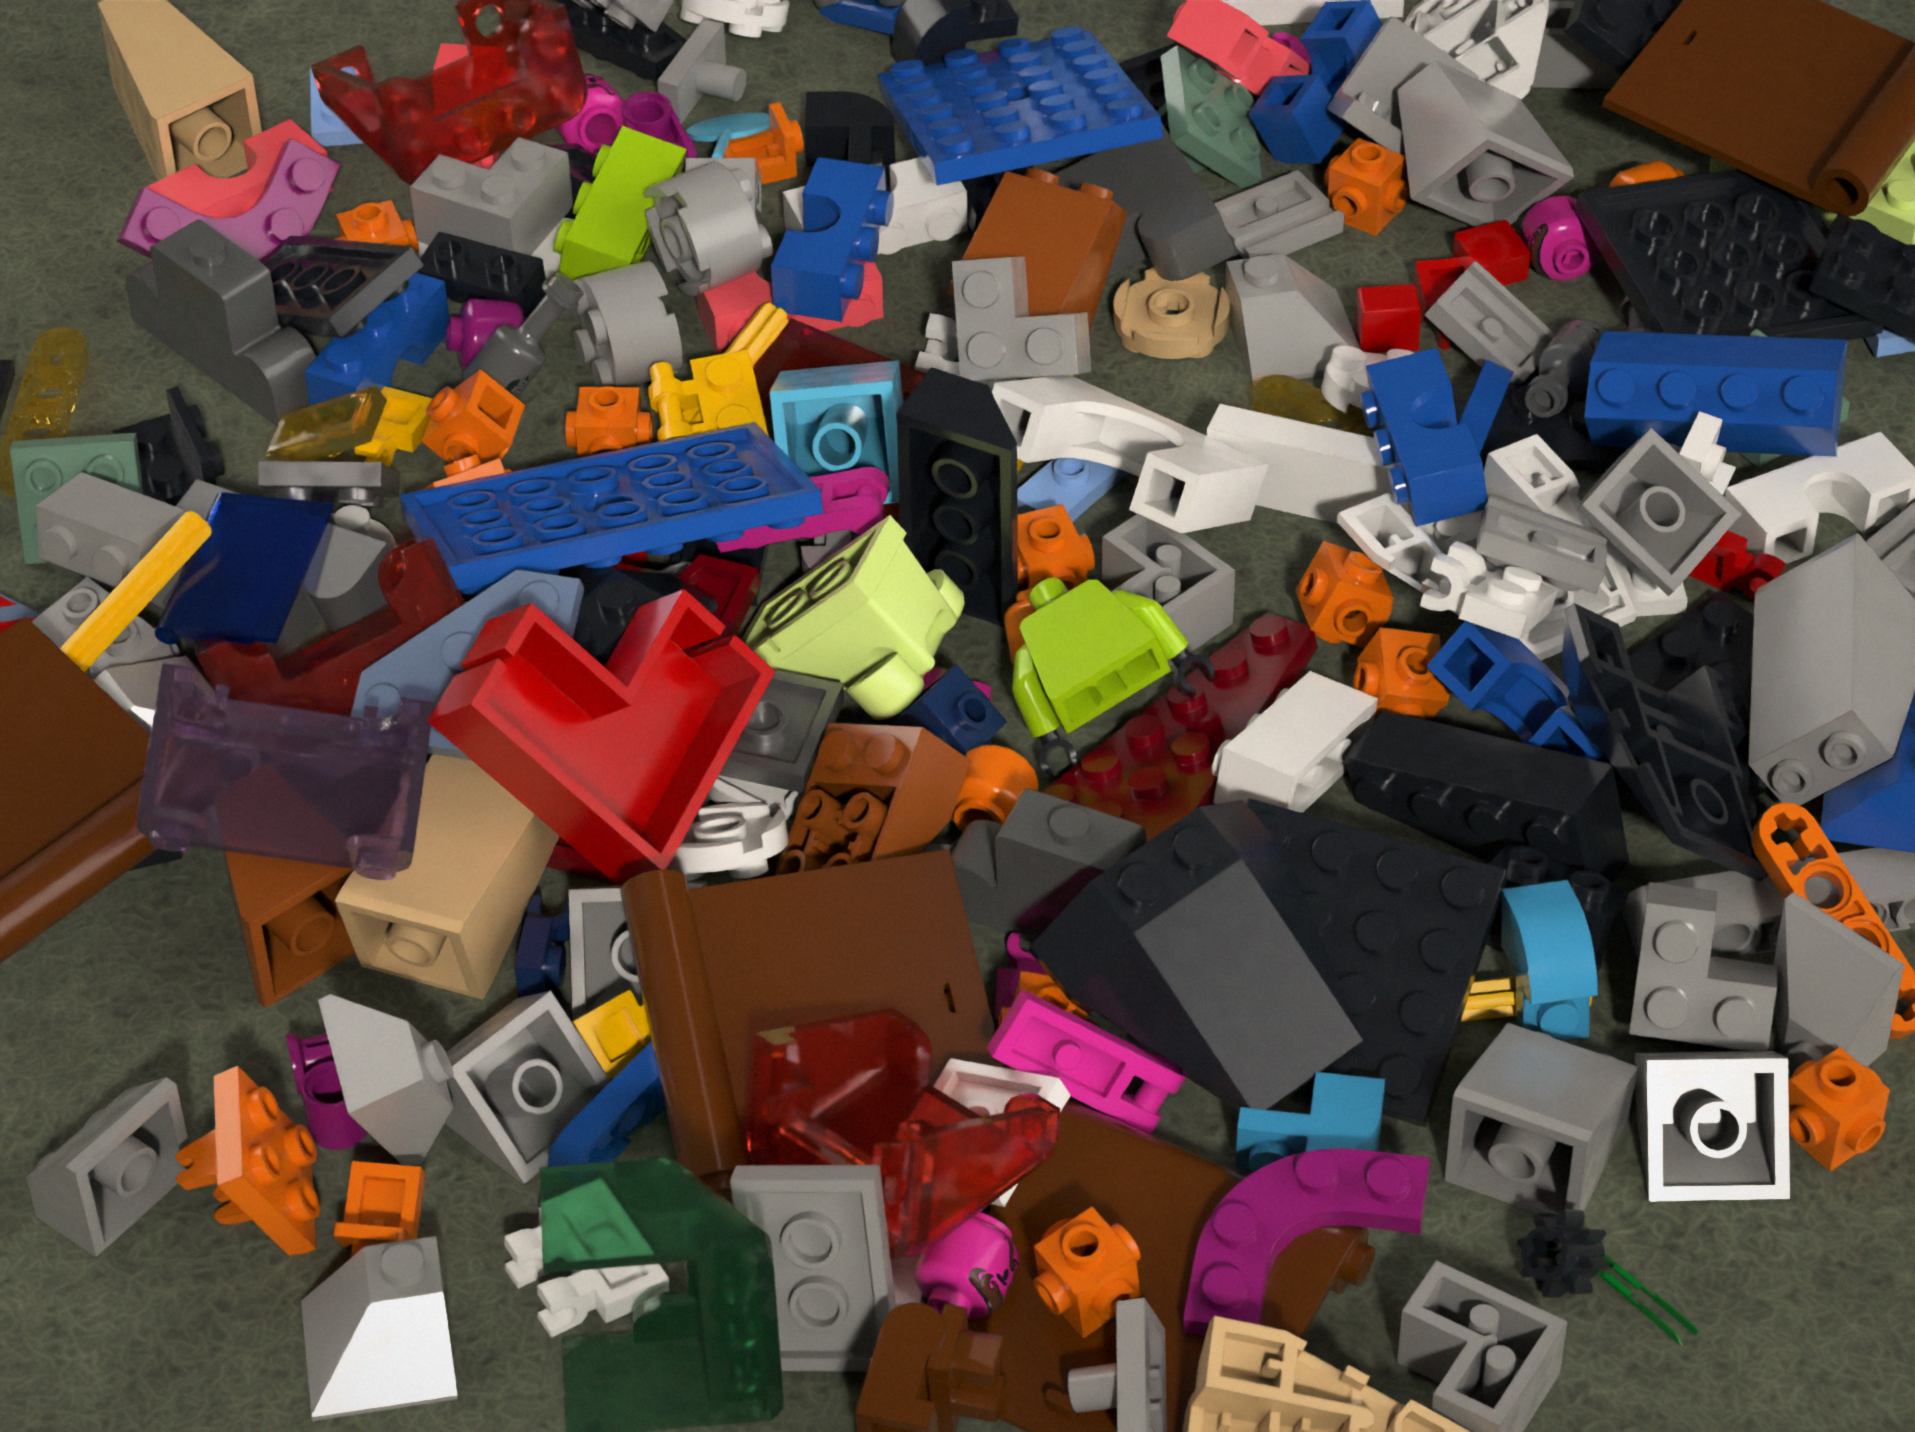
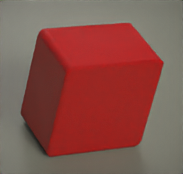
(1496, 250)
(1388, 318)

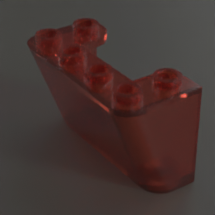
(505, 89)

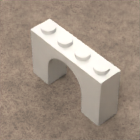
(1182, 474)

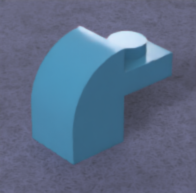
(1552, 958)
(1342, 1115)

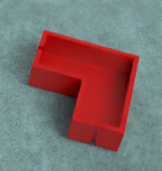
(613, 749)

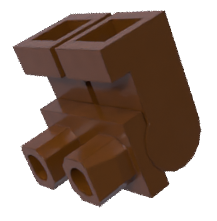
(931, 1373)

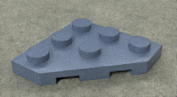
(431, 659)

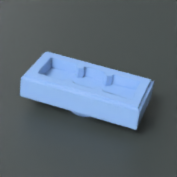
(1067, 482)

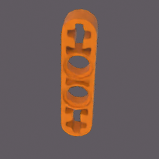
(1853, 906)

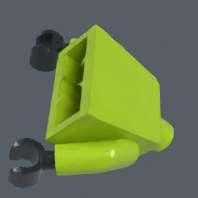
(1089, 654)

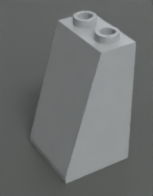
(1829, 671)

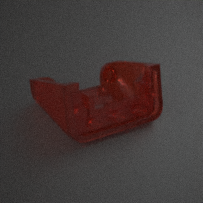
(328, 672)
(863, 1097)

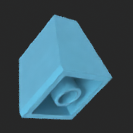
(840, 418)

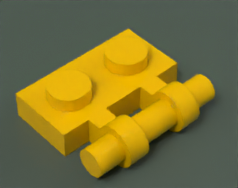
(720, 387)

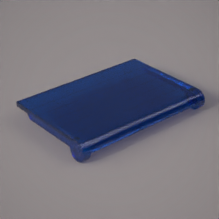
(246, 571)

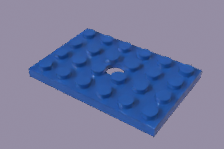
(1017, 105)
(642, 500)

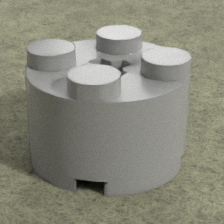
(707, 227)
(625, 325)

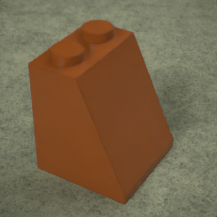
(1061, 233)
(287, 920)

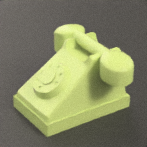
(861, 621)

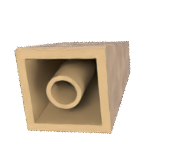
(178, 89)
(464, 891)

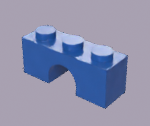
(1293, 108)
(825, 264)
(400, 328)
(1418, 434)
(1516, 686)

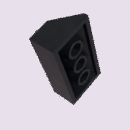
(960, 490)

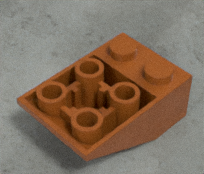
(873, 796)

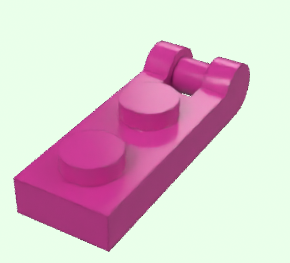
(848, 500)
(1086, 1059)

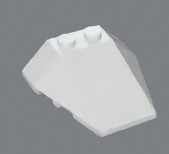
(1487, 36)
(1522, 473)

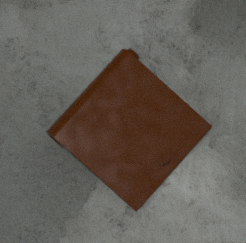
(1779, 94)
(65, 787)
(788, 955)
(1163, 1203)

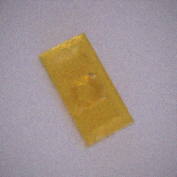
(328, 427)

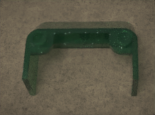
(690, 1354)

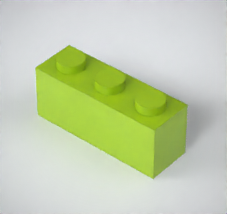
(611, 212)

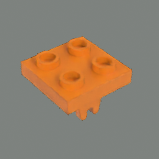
(257, 1163)

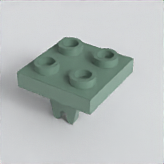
(1210, 118)
(48, 464)

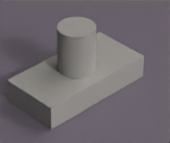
(701, 70)
(1138, 1378)

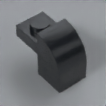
(935, 27)
(848, 128)

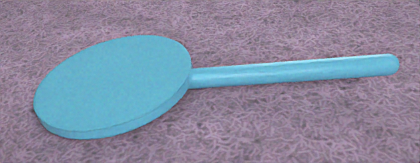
(728, 127)

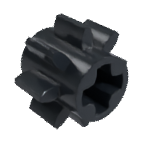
(1563, 1253)

